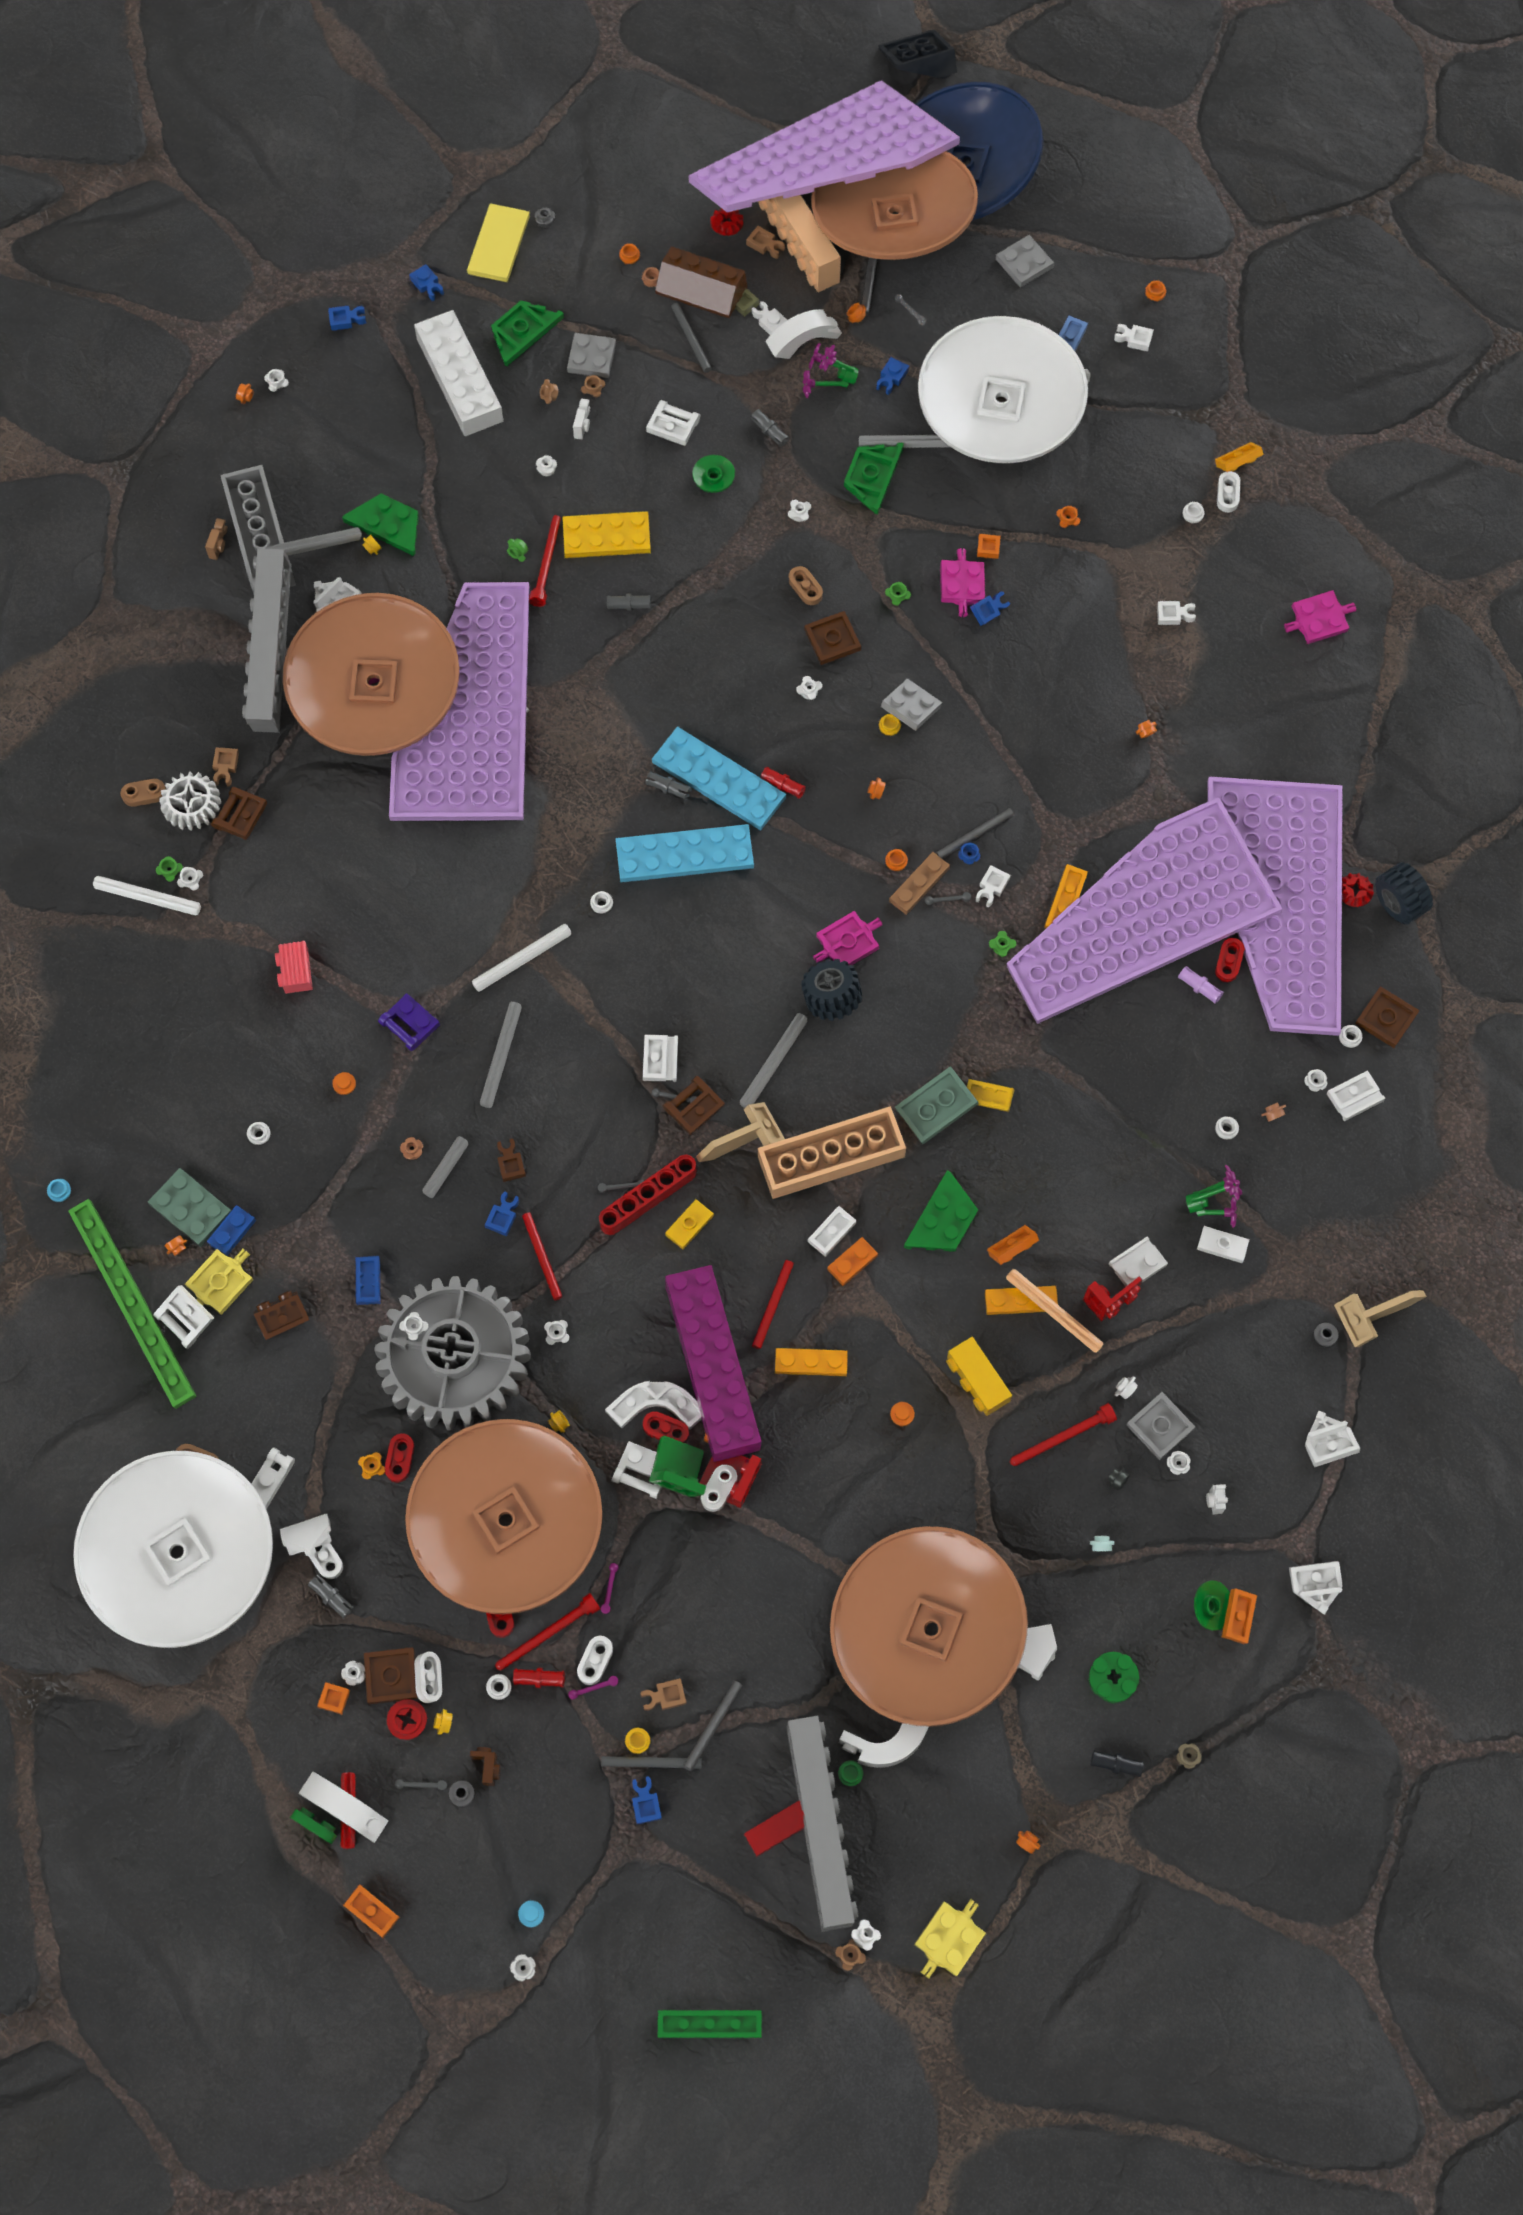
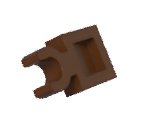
(510, 1164)

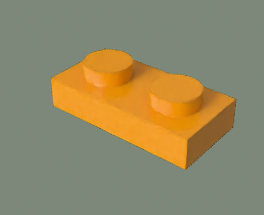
(1238, 457)

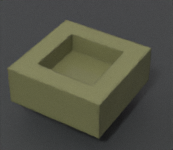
(747, 302)

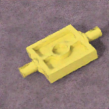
(220, 1280)
(949, 1938)

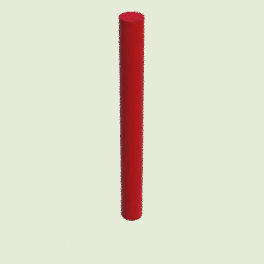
(542, 1256)
(772, 1305)

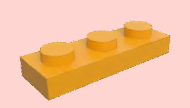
(1067, 891)
(1014, 1301)
(811, 1362)

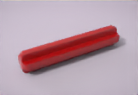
(347, 1832)

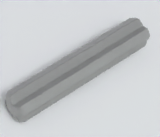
(445, 1167)

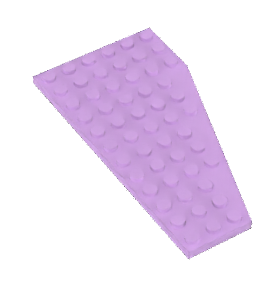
(839, 143)
(1298, 847)
(1155, 905)

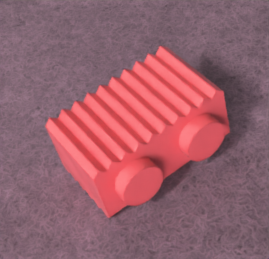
(295, 967)

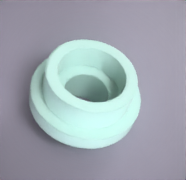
(1101, 1543)

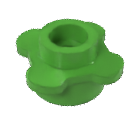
(517, 549)
(897, 587)
(169, 862)
(1002, 950)

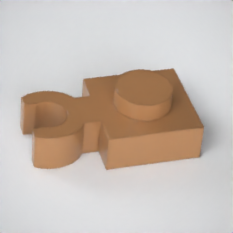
(764, 241)
(215, 541)
(224, 762)
(669, 1694)

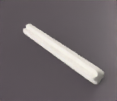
(146, 895)
(521, 957)

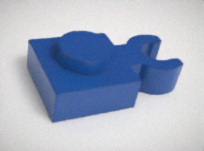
(425, 280)
(343, 318)
(891, 374)
(988, 608)
(501, 1216)
(646, 1805)

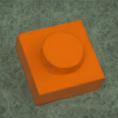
(988, 546)
(333, 1698)

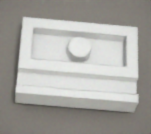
(660, 1058)
(1355, 1095)
(1139, 1260)

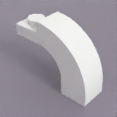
(800, 329)
(886, 1753)
(343, 1806)

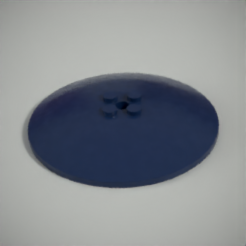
(995, 133)

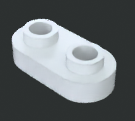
(1228, 493)
(719, 1487)
(323, 1558)
(595, 1661)
(428, 1678)

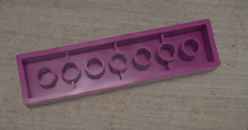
(712, 1363)

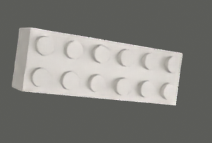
(458, 373)

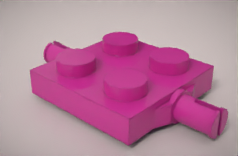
(962, 582)
(1320, 617)
(848, 939)

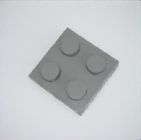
(1024, 261)
(591, 355)
(911, 704)
(1160, 1425)

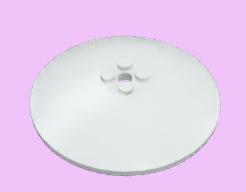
(1007, 360)
(129, 1538)

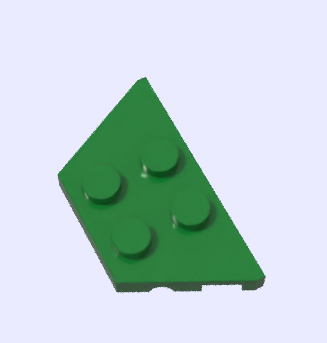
(522, 328)
(872, 473)
(386, 521)
(944, 1218)

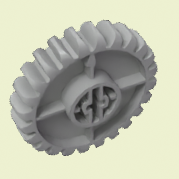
(475, 1373)

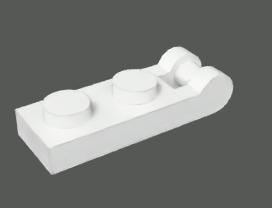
(269, 1480)

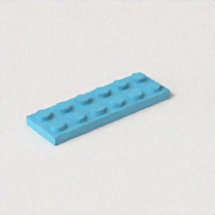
(719, 778)
(684, 853)

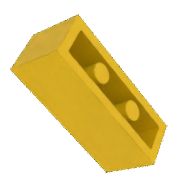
(978, 1376)

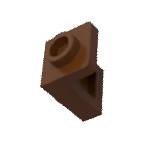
(491, 1769)

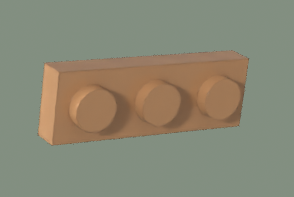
(919, 883)

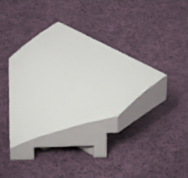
(332, 591)
(1330, 1440)
(306, 1535)
(1317, 1583)
(1039, 1650)

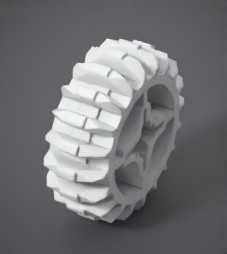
(180, 794)

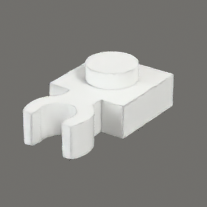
(768, 319)
(1137, 338)
(581, 423)
(1171, 613)
(992, 883)
(1217, 1499)

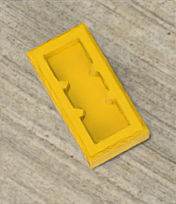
(991, 1095)
(689, 1224)

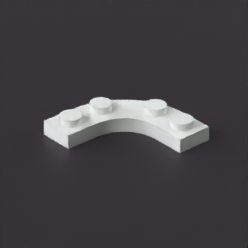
(655, 1394)

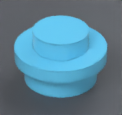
(58, 1190)
(531, 1913)

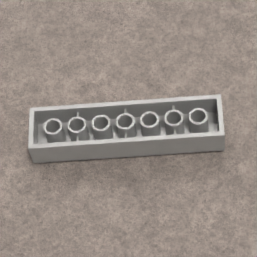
(267, 641)
(820, 1823)

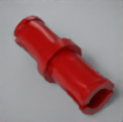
(783, 782)
(539, 1677)

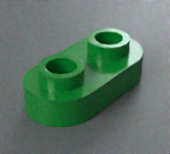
(322, 1830)

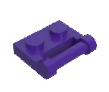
(414, 1017)

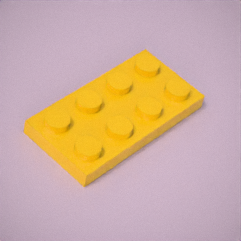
(606, 534)

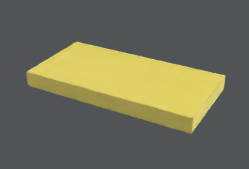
(498, 242)

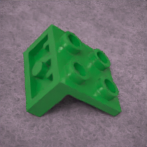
(677, 1467)

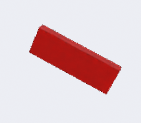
(776, 1829)

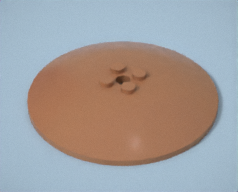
(931, 201)
(364, 640)
(497, 1472)
(903, 1588)

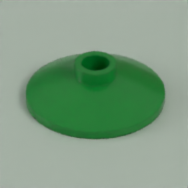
(713, 466)
(1211, 1604)

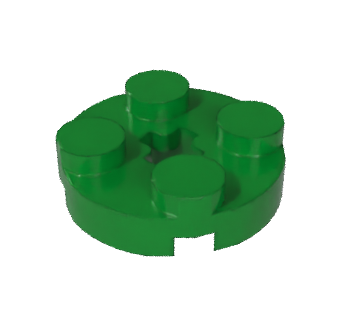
(1122, 1665)

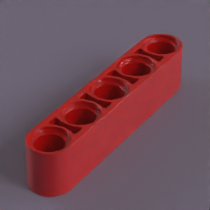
(643, 1204)

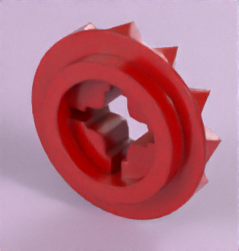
(726, 228)
(1363, 896)
(401, 1709)

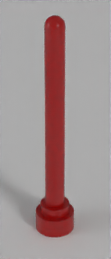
(538, 595)
(1104, 1415)
(586, 1606)

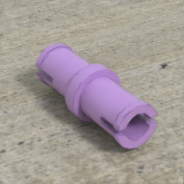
(1200, 984)

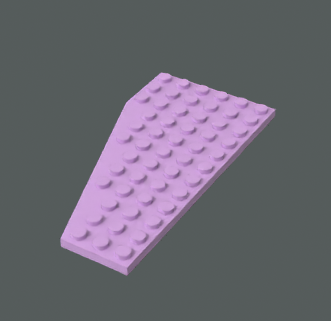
(477, 753)

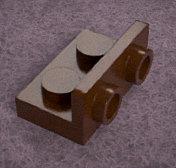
(280, 1315)

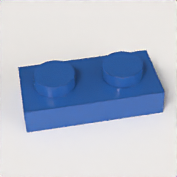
(231, 1230)

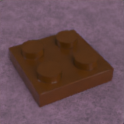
(832, 637)
(1387, 1017)
(390, 1675)

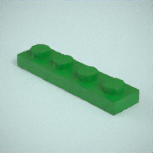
(709, 2023)

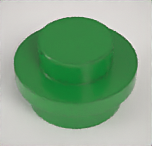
(850, 1773)

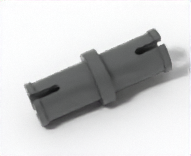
(769, 428)
(628, 602)
(668, 785)
(331, 1596)

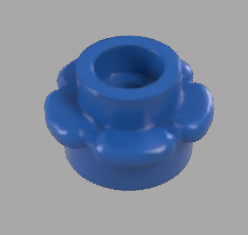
(969, 848)

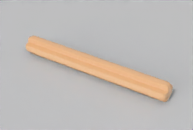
(1054, 1310)

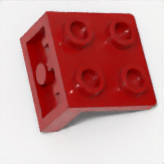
(1103, 1306)
(746, 1473)

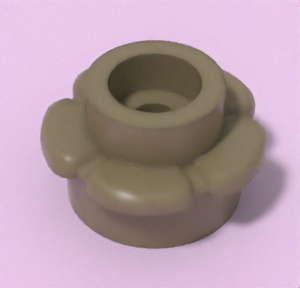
(1195, 1755)

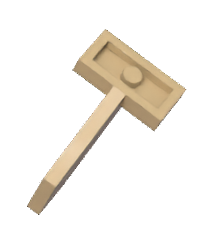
(762, 1127)
(1358, 1320)

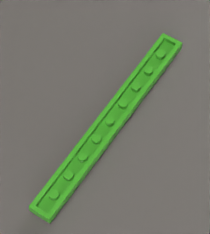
(132, 1304)

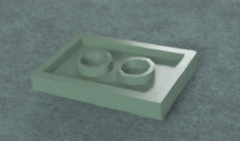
(936, 1105)
(189, 1207)

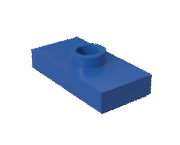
(368, 1280)

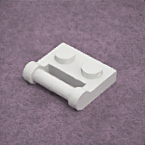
(671, 427)
(188, 1311)
(641, 1461)

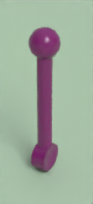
(605, 1608)
(613, 1681)

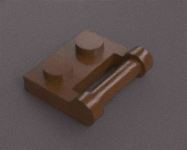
(244, 817)
(697, 1111)

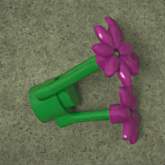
(846, 373)
(1198, 1200)

